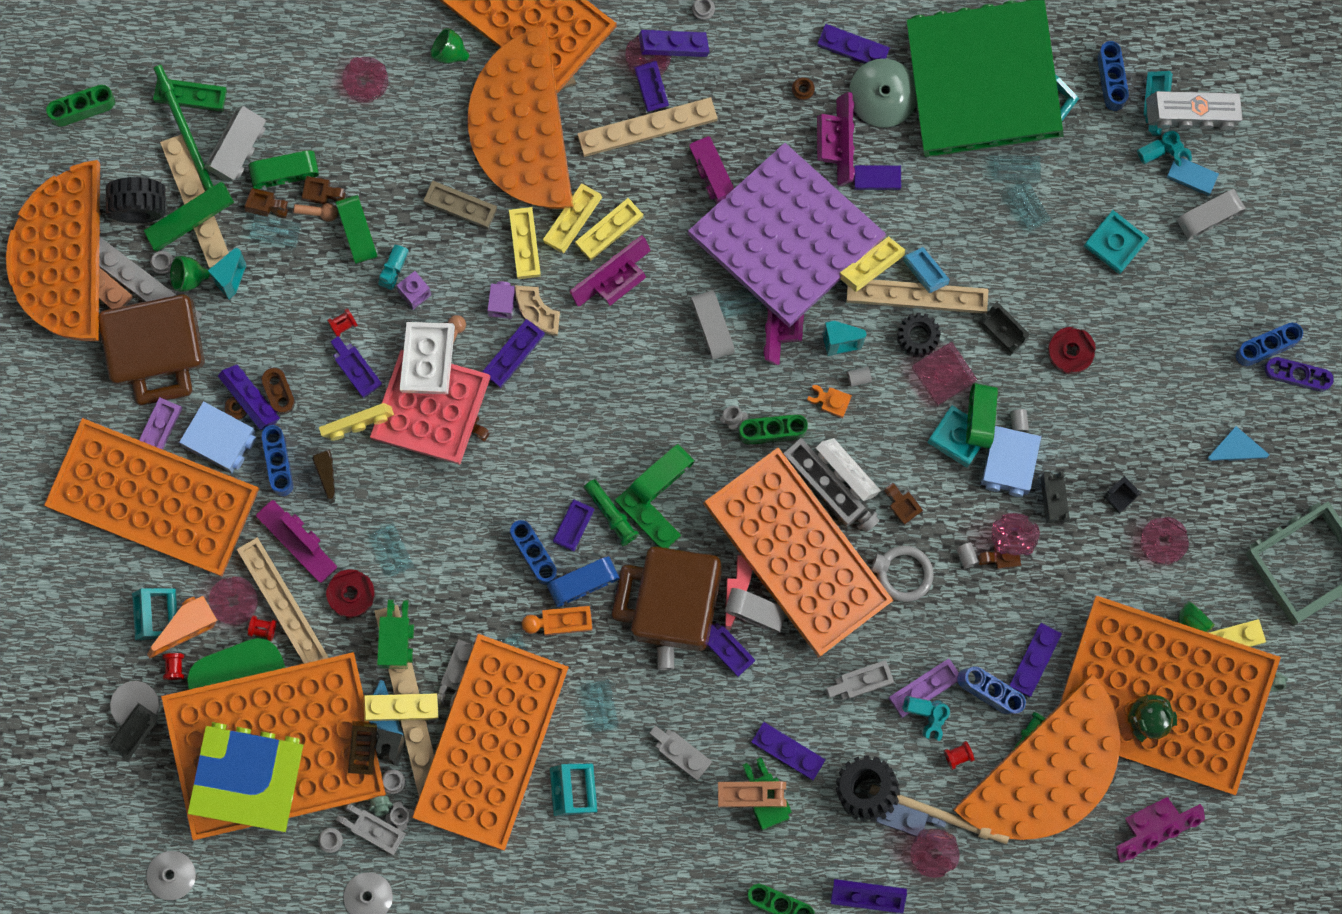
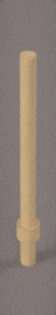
(945, 816)

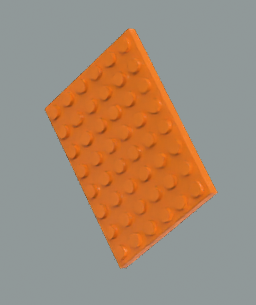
(1207, 679)
(299, 702)

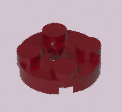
(1075, 338)
(362, 600)

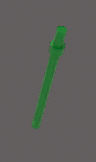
(167, 88)

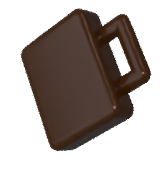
(151, 343)
(673, 598)

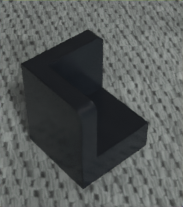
(1122, 494)

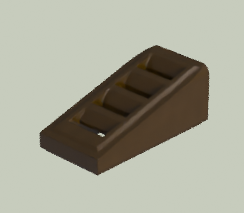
(324, 467)
(367, 727)

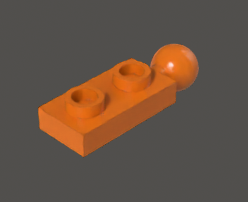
(559, 621)

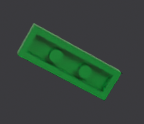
(195, 95)
(648, 519)

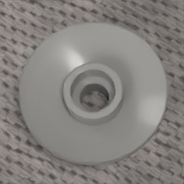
(183, 875)
(372, 883)

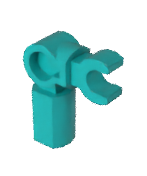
(1170, 143)
(393, 266)
(936, 710)

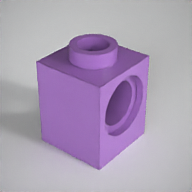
(414, 290)
(501, 300)

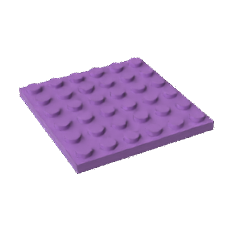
(786, 234)

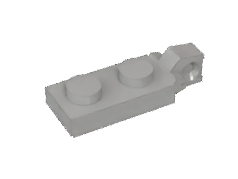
(861, 681)
(681, 752)

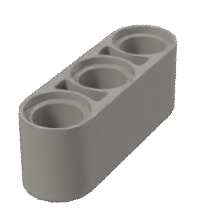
(1211, 213)
(713, 325)
(755, 610)

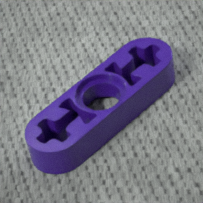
(1313, 385)

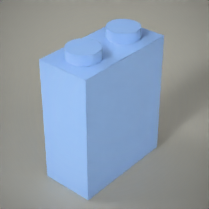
(218, 438)
(1011, 462)

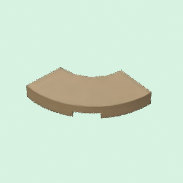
(535, 310)

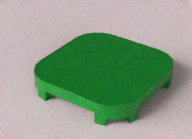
(236, 662)

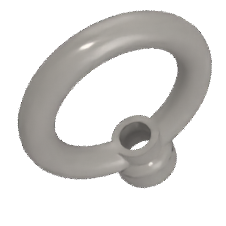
(882, 562)

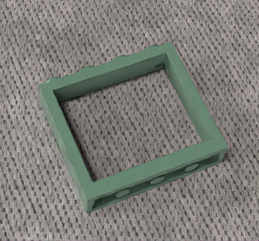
(1277, 535)

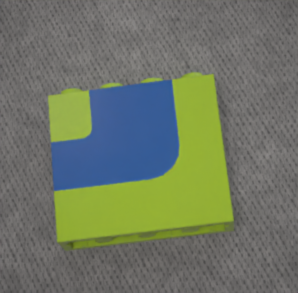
(246, 777)

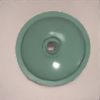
(879, 108)

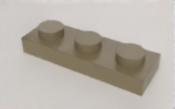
(460, 205)

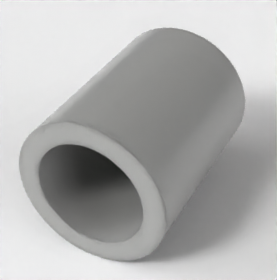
(859, 376)
(1019, 420)
(967, 555)
(665, 658)

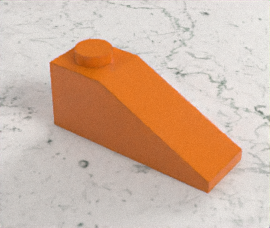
(190, 621)

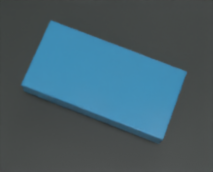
(1193, 176)
(926, 270)

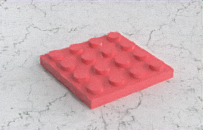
(433, 422)

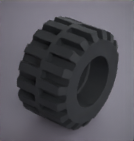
(135, 200)
(861, 771)

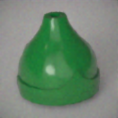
(449, 48)
(186, 273)
(1194, 617)

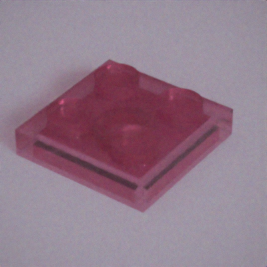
(944, 373)

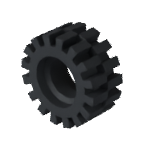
(918, 321)

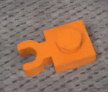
(833, 402)

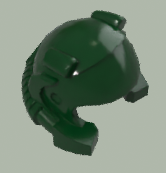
(1151, 717)

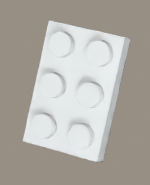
(427, 358)
(847, 469)

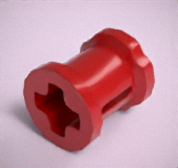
(342, 322)
(254, 630)
(173, 666)
(959, 755)

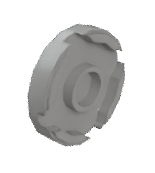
(128, 696)

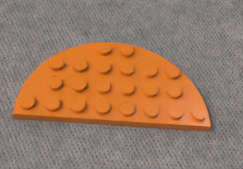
(518, 123)
(56, 253)
(1053, 772)

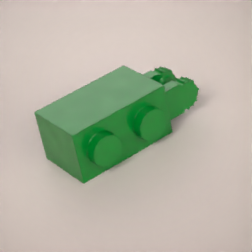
(394, 638)
(767, 816)

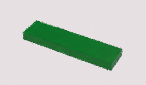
(189, 216)

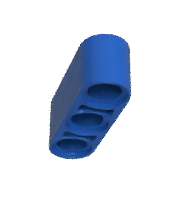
(1116, 66)
(1276, 336)
(277, 449)
(532, 541)
(585, 579)
(1002, 690)

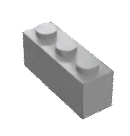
(235, 144)

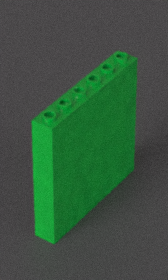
(984, 77)

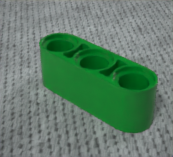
(69, 103)
(283, 168)
(356, 229)
(981, 415)
(763, 436)
(662, 474)
(771, 896)

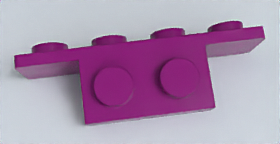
(836, 139)
(711, 169)
(615, 276)
(777, 333)
(301, 544)
(1156, 825)

